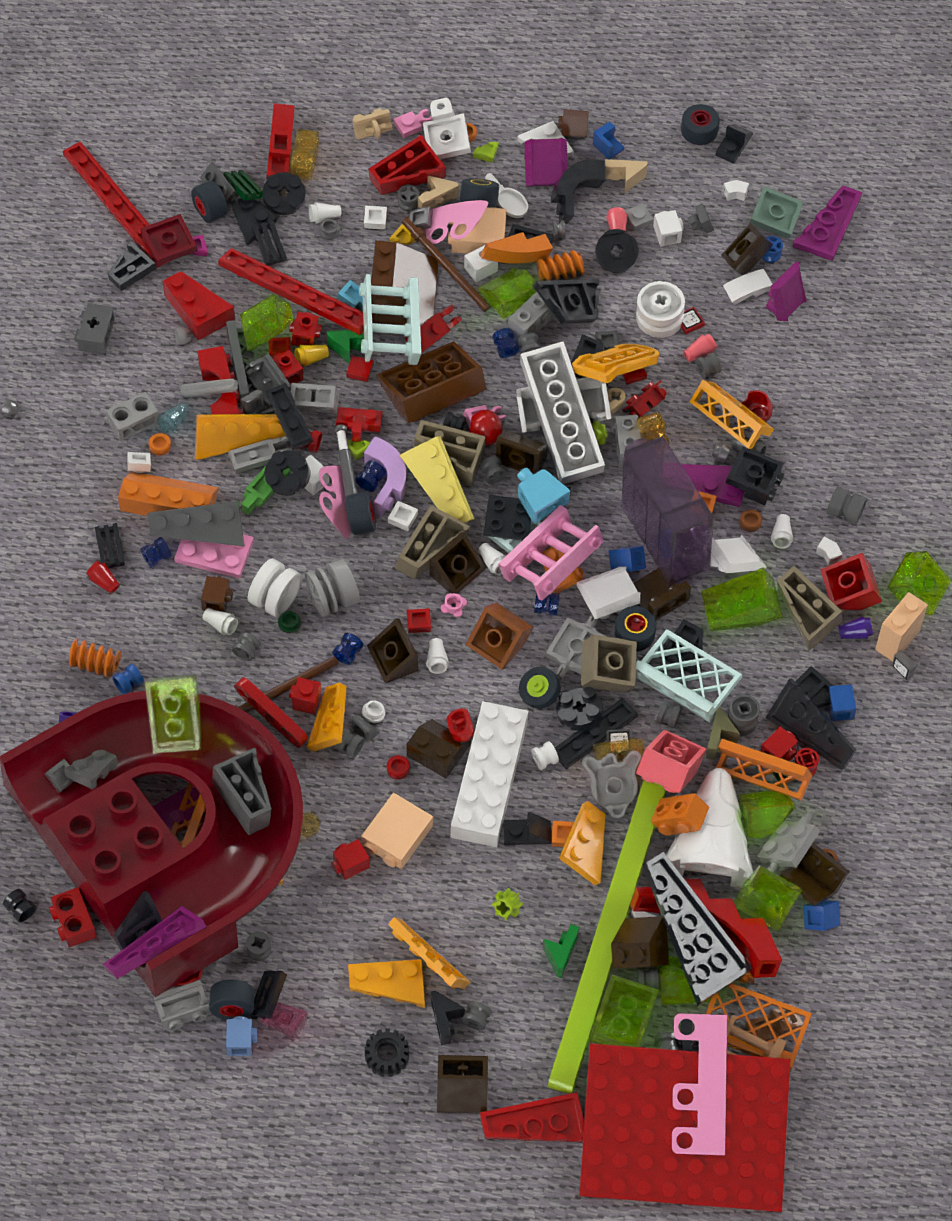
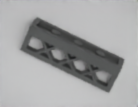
(238, 362)

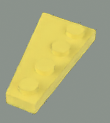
(438, 478)

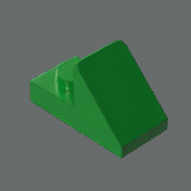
(343, 341)
(560, 953)

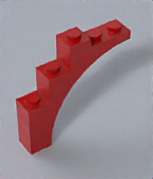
(748, 935)

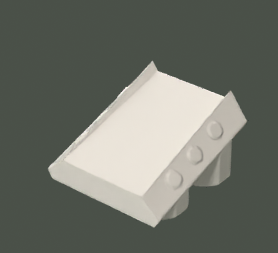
(734, 556)
(609, 592)

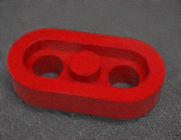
(460, 725)

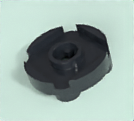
(288, 182)
(623, 241)
(281, 461)
(579, 697)

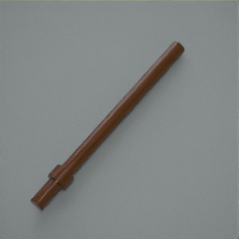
(420, 236)
(285, 686)

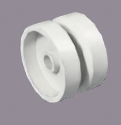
(660, 309)
(274, 587)

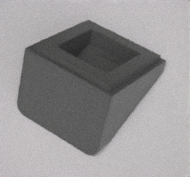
(364, 728)

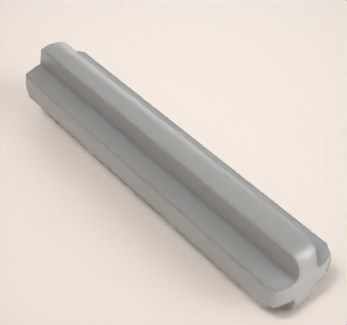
(209, 387)

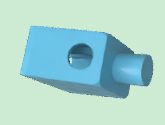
(541, 493)

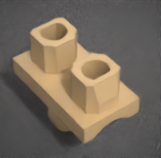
(372, 124)

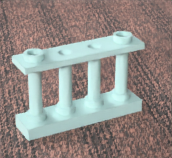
(409, 310)

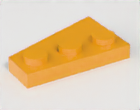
(585, 843)

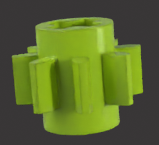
(507, 904)

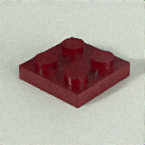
(168, 239)

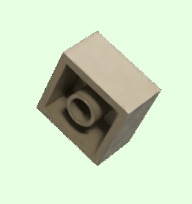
(608, 663)

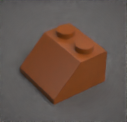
(499, 635)

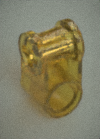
(652, 426)

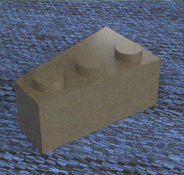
(463, 448)
(429, 537)
(808, 607)

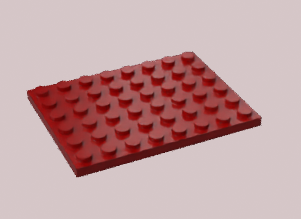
(633, 1118)

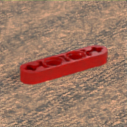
(271, 712)

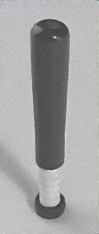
(347, 471)

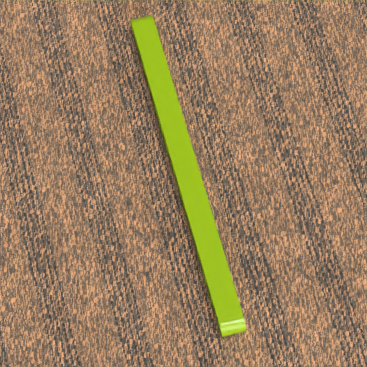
(599, 960)

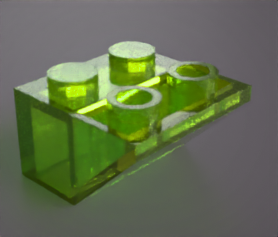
(265, 320)
(673, 984)

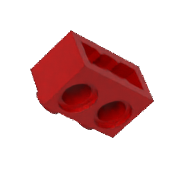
(75, 916)

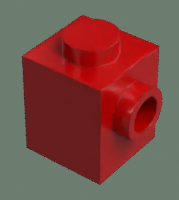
(289, 366)
(305, 695)
(781, 744)
(350, 859)

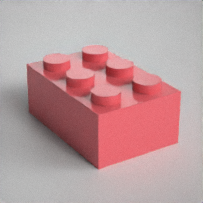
(671, 761)

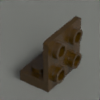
(659, 596)
(817, 875)

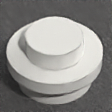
(373, 712)

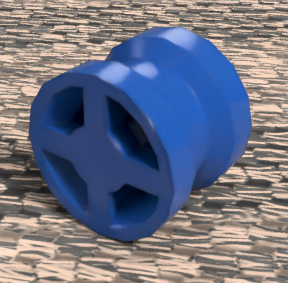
(777, 247)

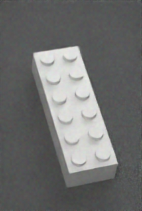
(562, 413)
(489, 774)

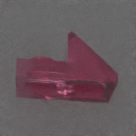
(287, 1020)

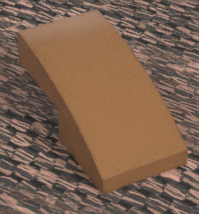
(779, 1027)

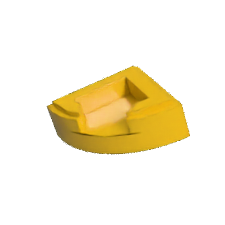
(402, 235)

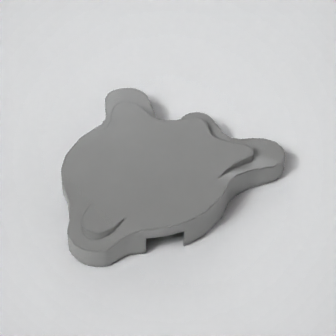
(613, 782)

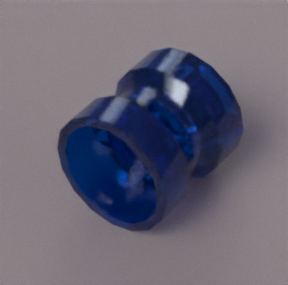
(505, 341)
(370, 476)
(156, 552)
(541, 606)
(347, 649)

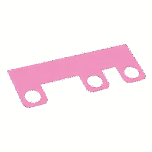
(711, 1086)

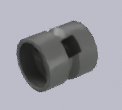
(846, 505)
(744, 713)

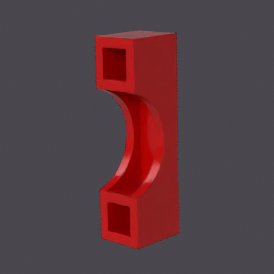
(214, 366)

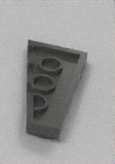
(205, 523)

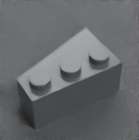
(243, 790)

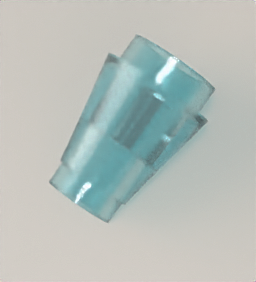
(172, 418)

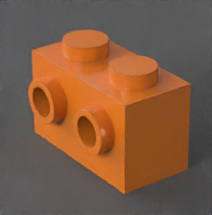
(680, 814)

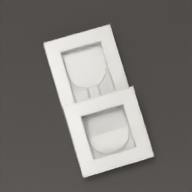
(747, 285)

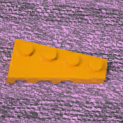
(228, 432)
(432, 958)

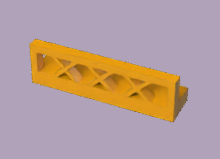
(736, 408)

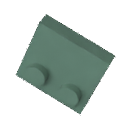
(776, 212)

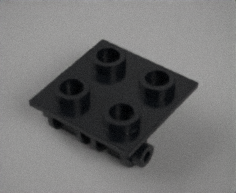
(506, 518)

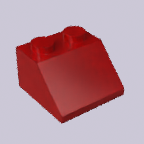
(851, 583)

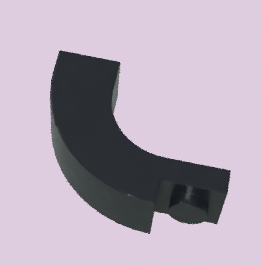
(581, 174)

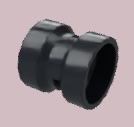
(19, 905)

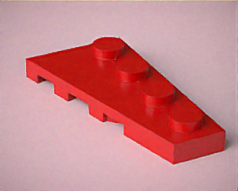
(539, 1120)

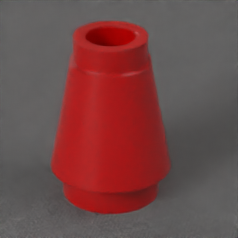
(102, 576)

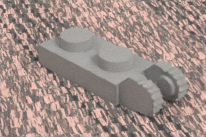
(256, 454)

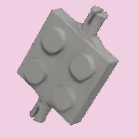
(567, 645)
(789, 843)

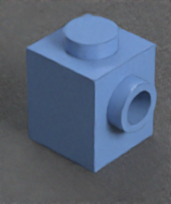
(240, 1036)

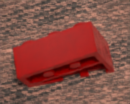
(406, 167)
(197, 305)

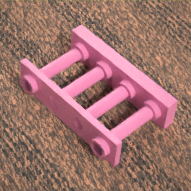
(538, 540)

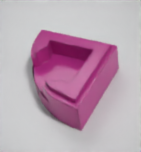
(201, 246)

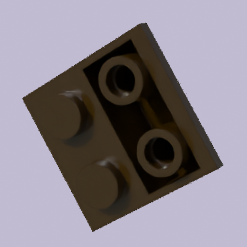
(462, 1084)

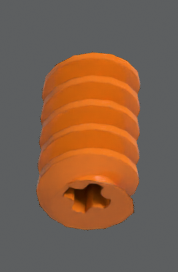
(560, 266)
(94, 660)

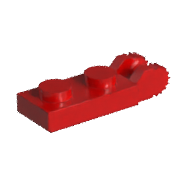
(436, 328)

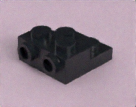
(756, 475)

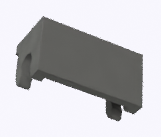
(265, 376)

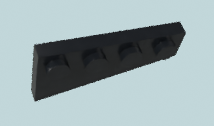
(803, 718)

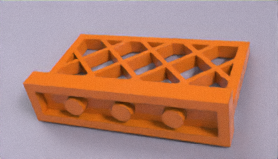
(744, 1047)

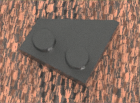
(89, 769)

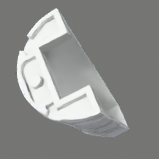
(721, 842)

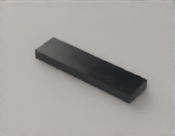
(582, 742)

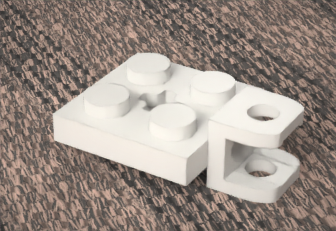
(443, 124)

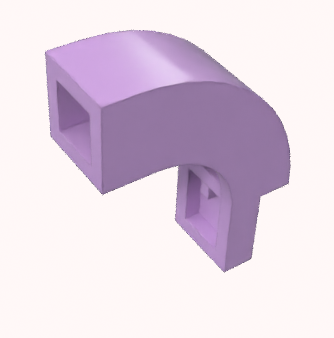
(395, 468)

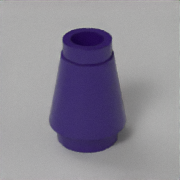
(856, 629)

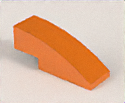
(517, 249)

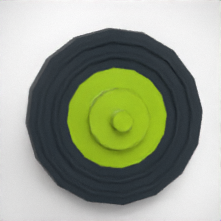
(539, 687)

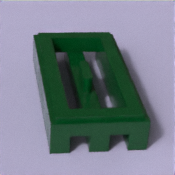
(244, 185)

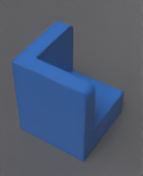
(606, 142)
(630, 557)
(842, 703)
(822, 916)

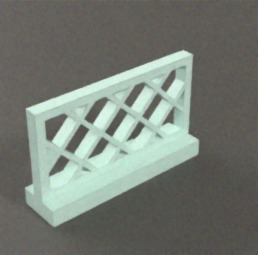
(680, 693)

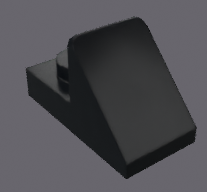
(733, 143)
(527, 831)
(444, 1011)

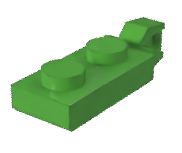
(258, 492)

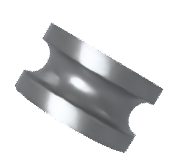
(559, 230)

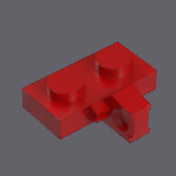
(359, 420)

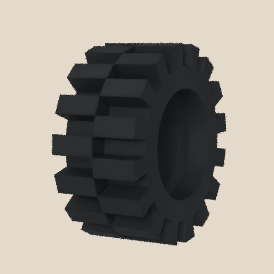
(382, 1039)

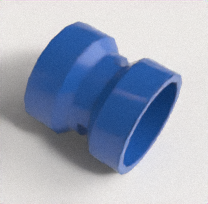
(128, 679)

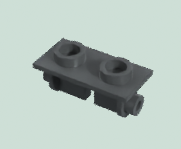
(213, 174)

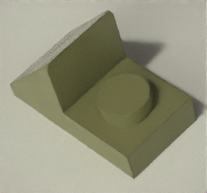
(721, 729)

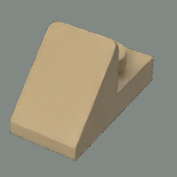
(631, 171)
(439, 192)

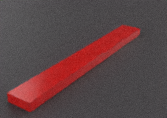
(108, 193)
(293, 290)

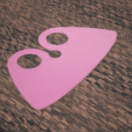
(458, 213)
(338, 514)

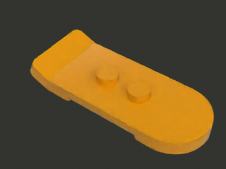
(616, 361)

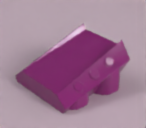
(545, 161)
(786, 293)

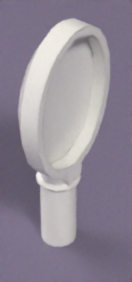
(510, 200)

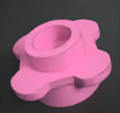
(455, 599)

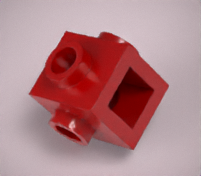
(305, 329)

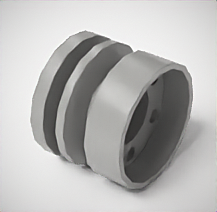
(328, 589)

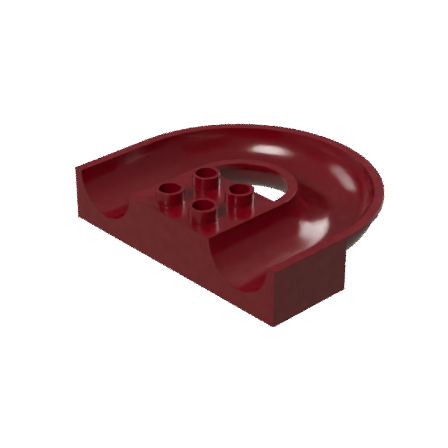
(120, 845)

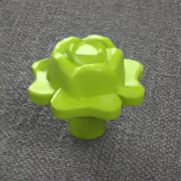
(600, 432)

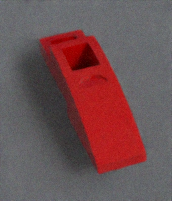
(280, 139)

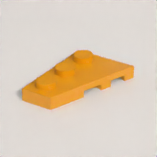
(329, 719)
(389, 979)

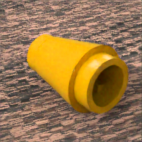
(310, 354)

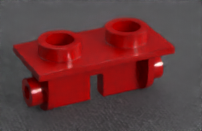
(652, 394)

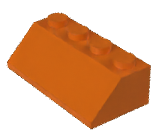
(150, 493)

